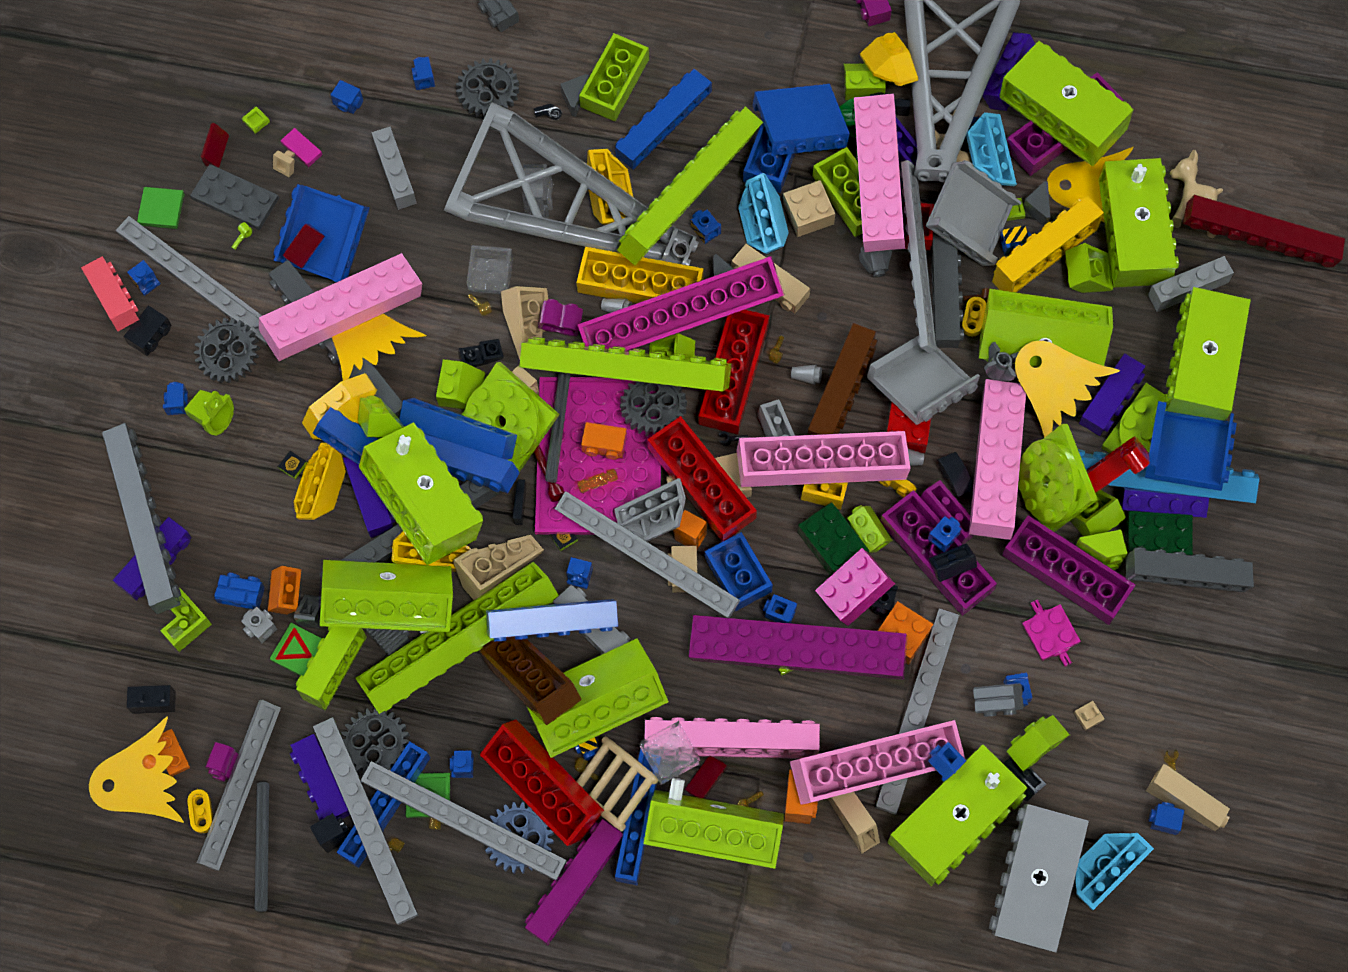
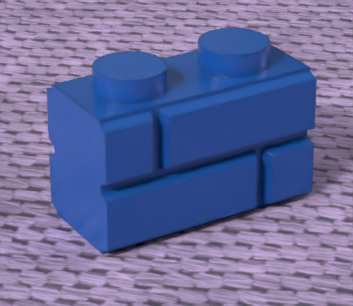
(239, 592)

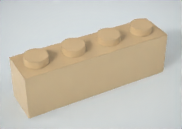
(795, 291)

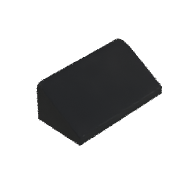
(953, 562)
(1027, 777)

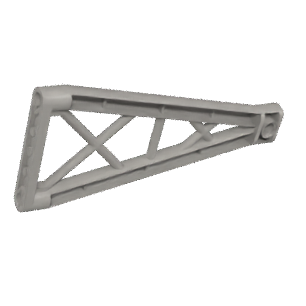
(965, 106)
(618, 200)

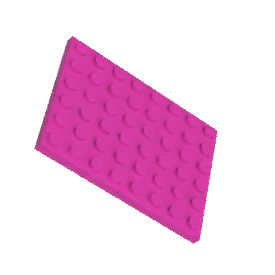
(638, 472)

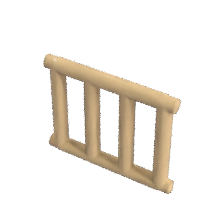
(636, 767)

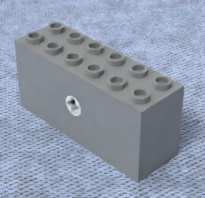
(1044, 845)

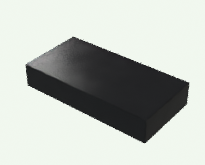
(519, 503)

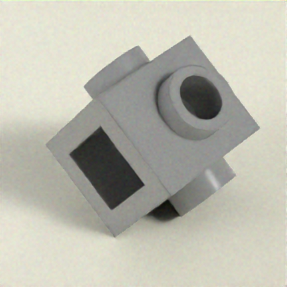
(258, 624)

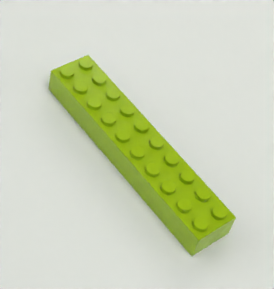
(688, 185)
(625, 365)
(438, 651)

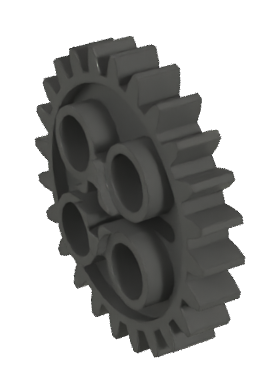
(501, 78)
(238, 361)
(652, 406)
(362, 729)

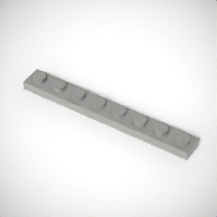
(238, 785)

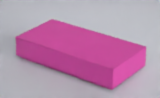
(302, 147)

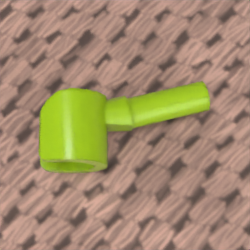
(245, 232)

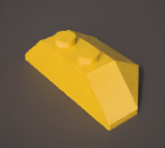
(890, 60)
(616, 172)
(343, 397)
(320, 483)
(405, 553)

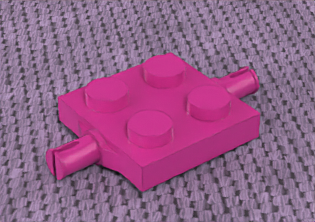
(1051, 633)

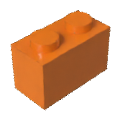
(604, 440)
(691, 530)
(284, 590)

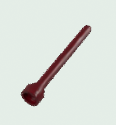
(555, 491)

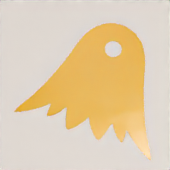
(1083, 180)
(366, 339)
(1056, 380)
(135, 786)

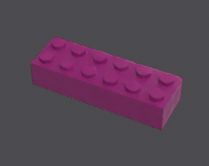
(1035, 147)
(910, 526)
(1068, 570)

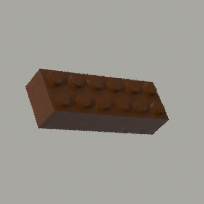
(844, 382)
(531, 677)

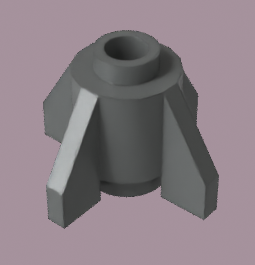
(876, 261)
(1000, 364)

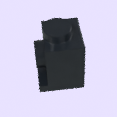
(884, 607)

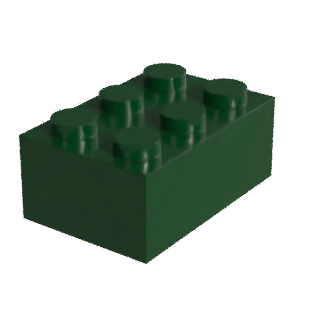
(1159, 532)
(830, 538)

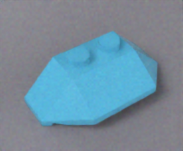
(990, 149)
(762, 215)
(1108, 865)

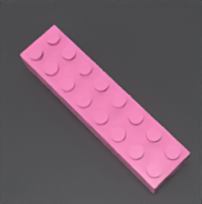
(879, 173)
(340, 307)
(823, 459)
(998, 460)
(746, 737)
(871, 762)

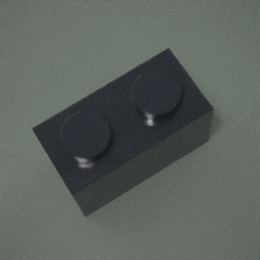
(148, 331)
(151, 699)
(330, 832)

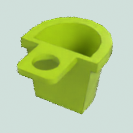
(211, 411)

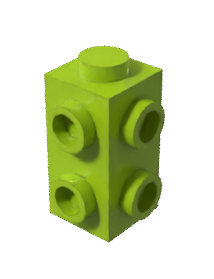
(869, 528)

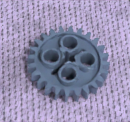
(533, 826)

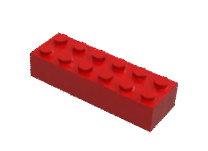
(741, 346)
(702, 479)
(541, 782)

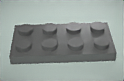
(234, 197)

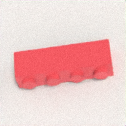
(110, 294)

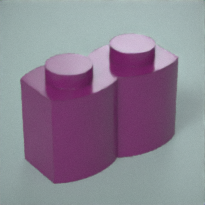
(560, 317)
(221, 761)

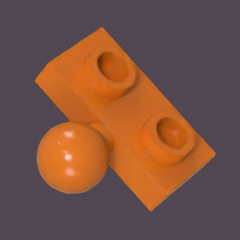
(172, 749)

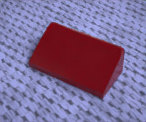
(214, 146)
(303, 245)
(706, 778)

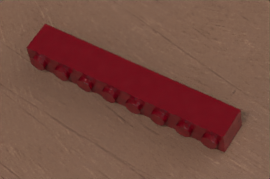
(1264, 231)

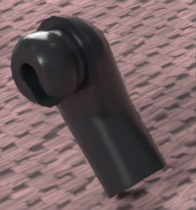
(548, 110)

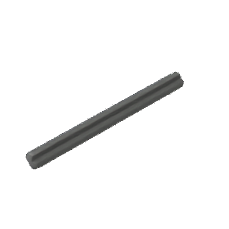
(557, 427)
(262, 839)

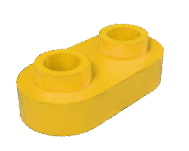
(974, 317)
(902, 487)
(200, 812)

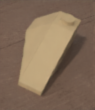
(522, 312)
(487, 567)

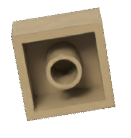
(808, 208)

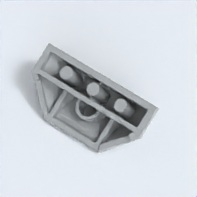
(653, 512)

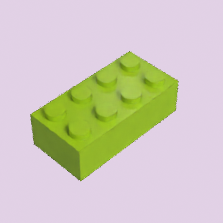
(614, 77)
(841, 183)
(330, 665)

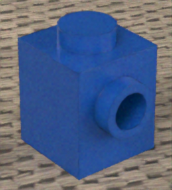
(346, 97)
(1166, 818)

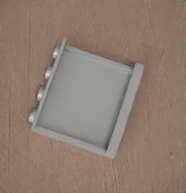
(971, 212)
(920, 380)

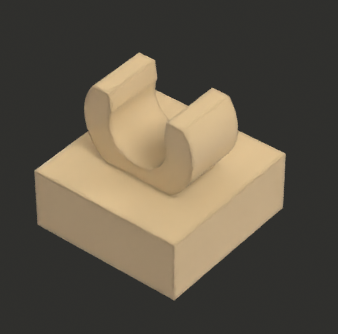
(284, 162)
(1089, 715)

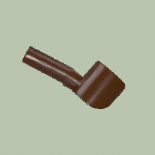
(984, 295)

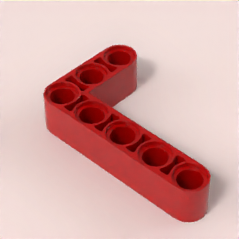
(1127, 456)

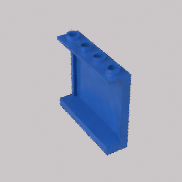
(802, 119)
(336, 219)
(1190, 449)

